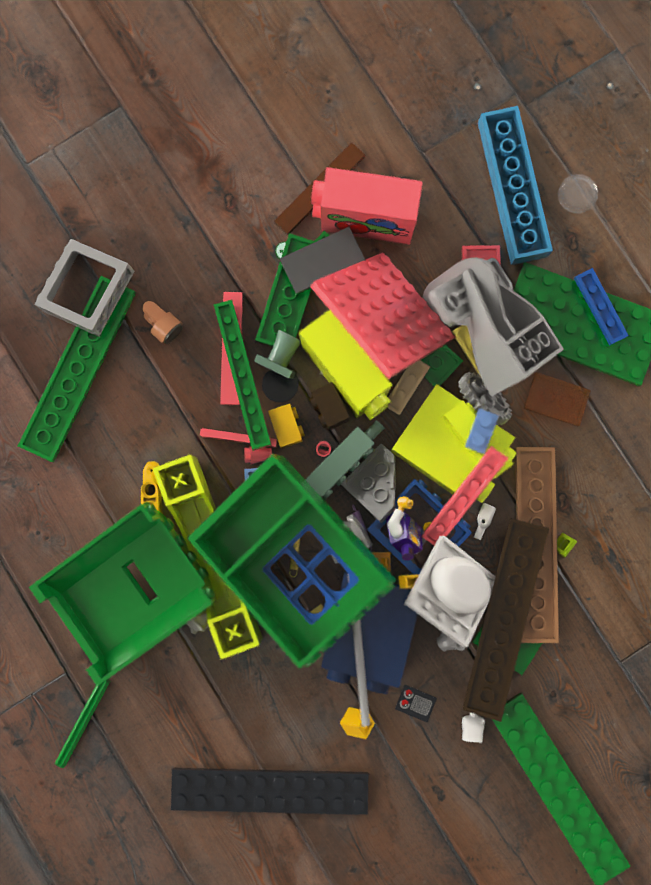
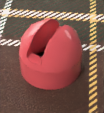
(322, 452)

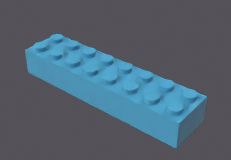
(514, 185)

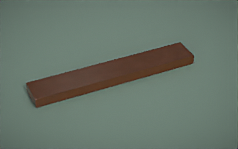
(302, 206)

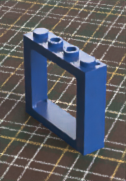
(419, 487)

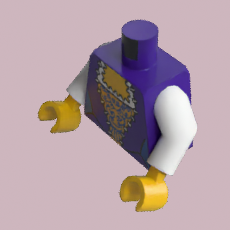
(404, 531)

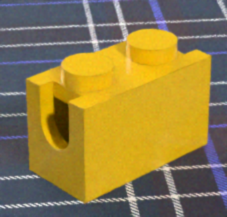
(285, 425)

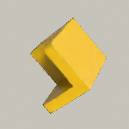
(353, 726)

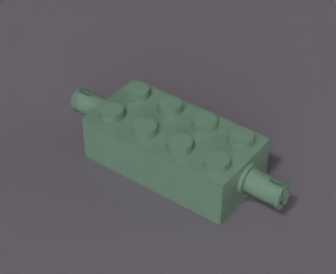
(342, 459)

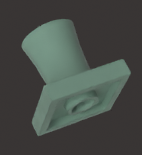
(281, 354)

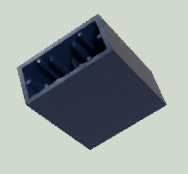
(385, 643)

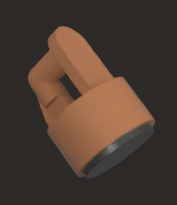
(165, 325)

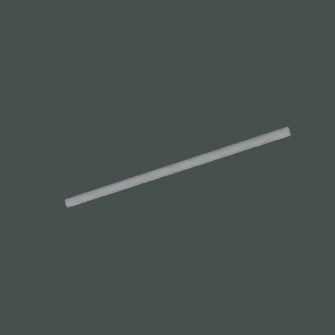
(360, 667)

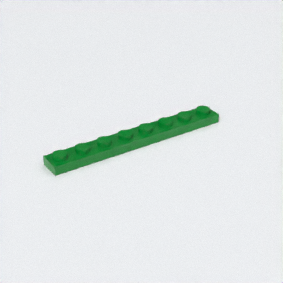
(242, 375)

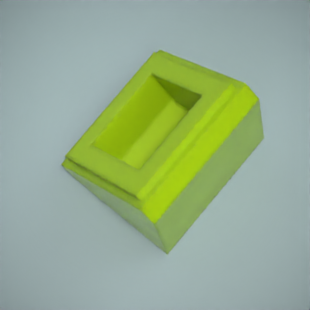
(565, 544)

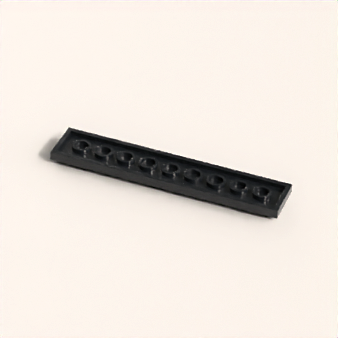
(269, 791)

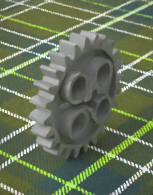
(479, 397)

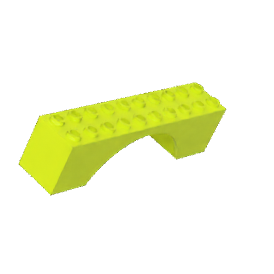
(190, 505)

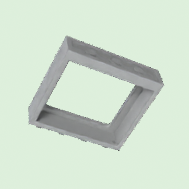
(109, 300)

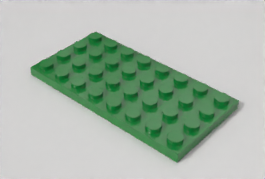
(579, 332)

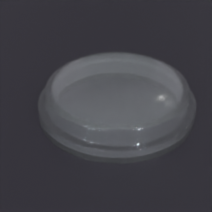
(578, 193)

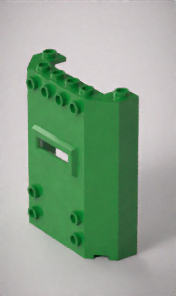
(106, 603)

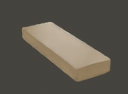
(406, 386)

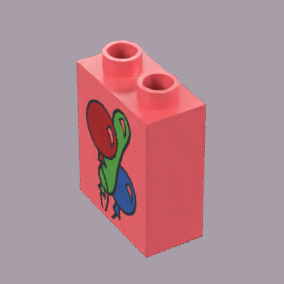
(368, 204)

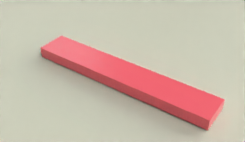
(228, 389)
(465, 495)

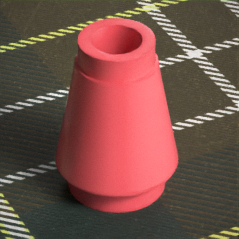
(257, 455)

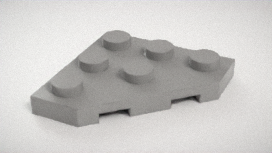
(375, 483)

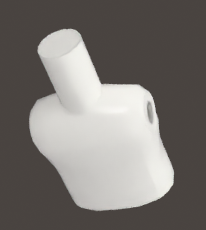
(485, 515)
(473, 728)

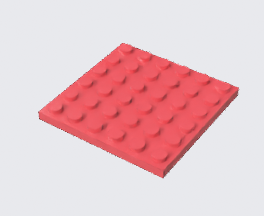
(383, 313)

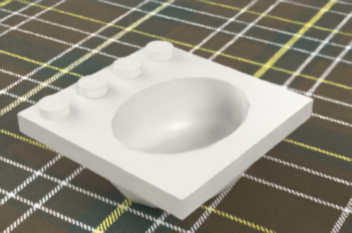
(452, 591)

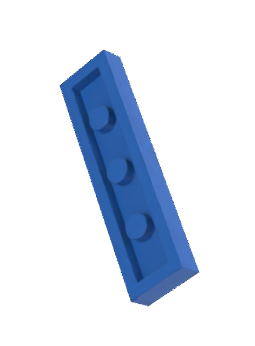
(601, 306)

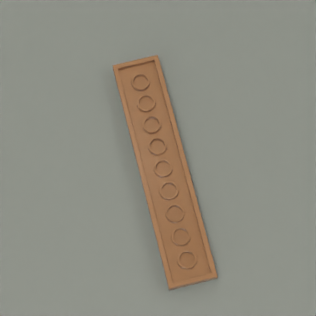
(537, 505)

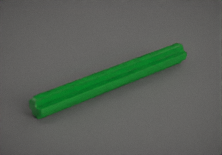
(81, 724)

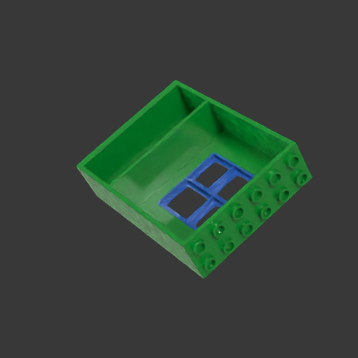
(261, 525)

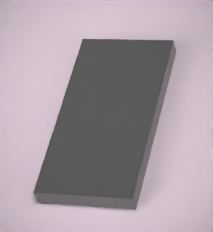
(321, 259)

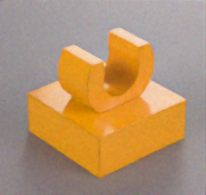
(384, 558)

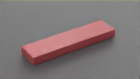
(229, 436)

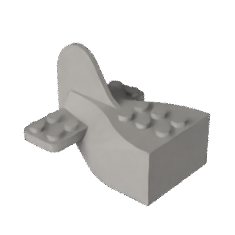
(504, 328)

